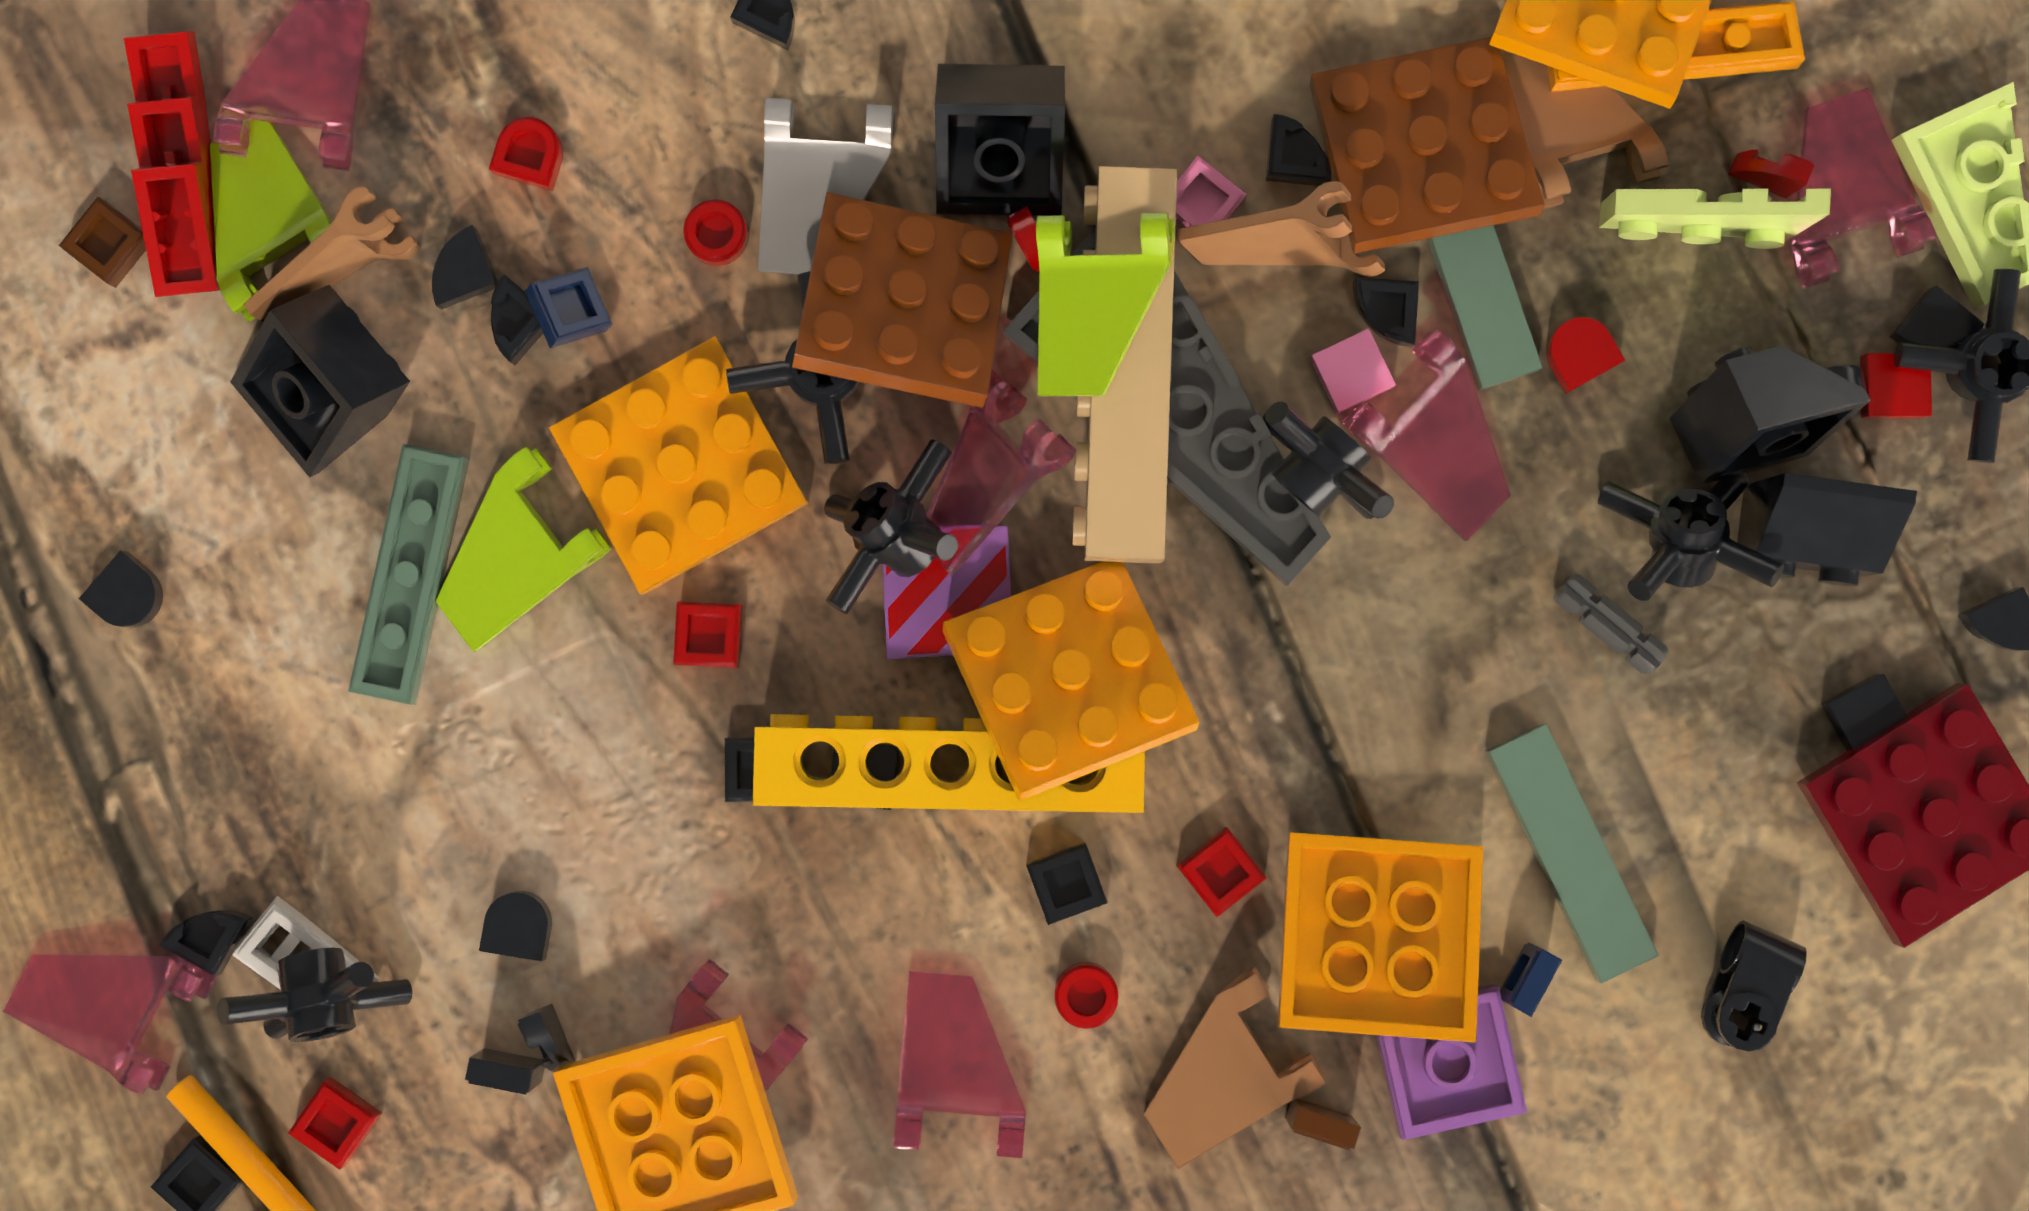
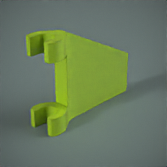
(259, 211)
(1093, 304)
(511, 556)

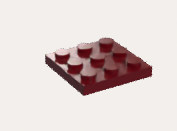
(1926, 814)

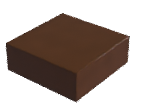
(105, 242)
(1322, 1124)

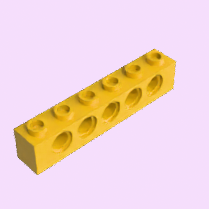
(784, 781)

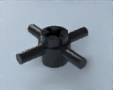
(1964, 365)
(805, 385)
(1324, 465)
(890, 528)
(1689, 536)
(315, 997)

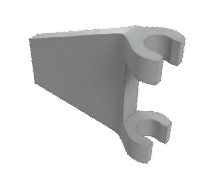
(802, 172)

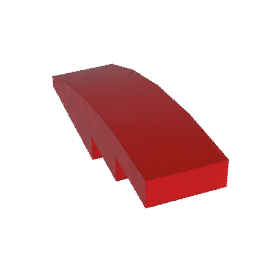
(173, 162)

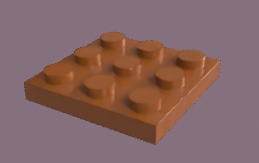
(1426, 144)
(903, 300)

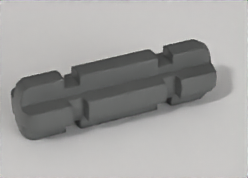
(1610, 624)

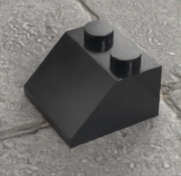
(999, 138)
(318, 378)
(1762, 412)
(1824, 525)

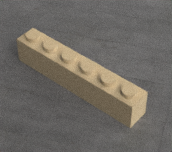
(1130, 424)

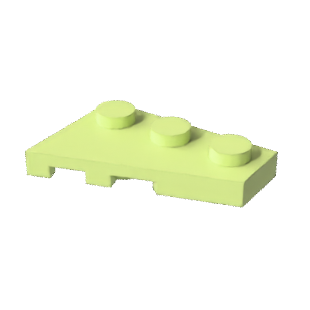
(1973, 188)
(1746, 214)

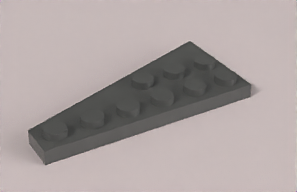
(1217, 442)

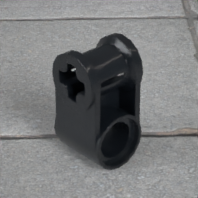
(1757, 979)

